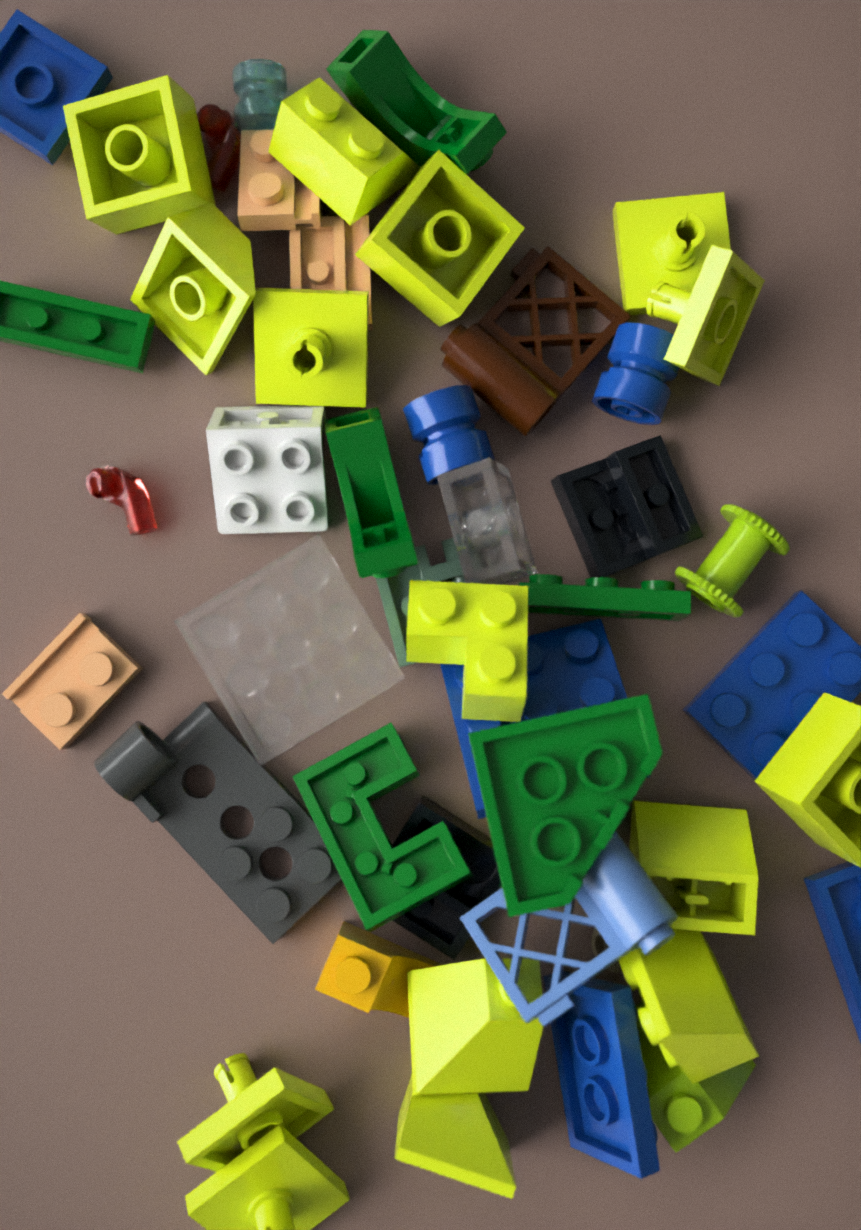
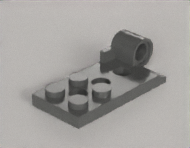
(154, 778)

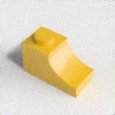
(369, 971)

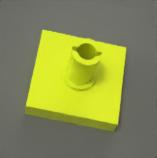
(666, 243)
(710, 315)
(311, 347)
(252, 1112)
(269, 1188)

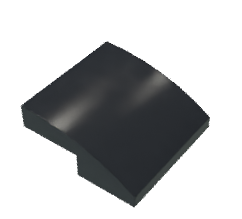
(626, 508)
(439, 918)

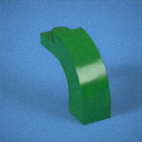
(407, 109)
(370, 494)

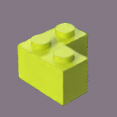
(477, 629)

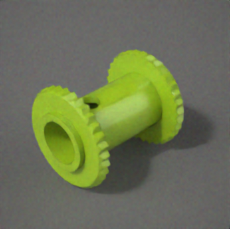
(732, 559)

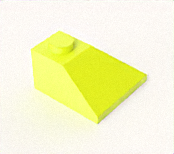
(198, 283)
(469, 1031)
(455, 1139)

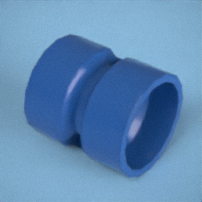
(636, 382)
(447, 428)

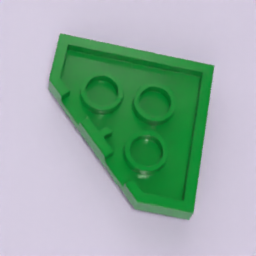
(559, 794)

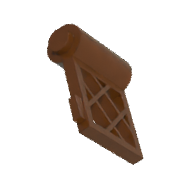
(500, 365)

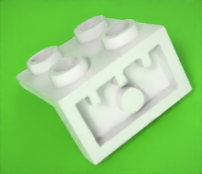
(268, 468)

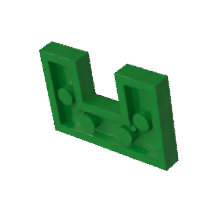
(378, 877)

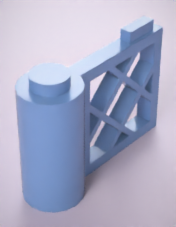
(618, 903)

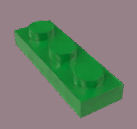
(74, 327)
(606, 599)

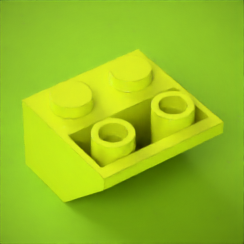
(699, 863)
(689, 1006)

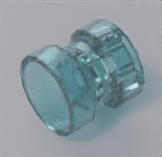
(260, 93)

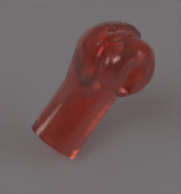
(224, 143)
(126, 492)

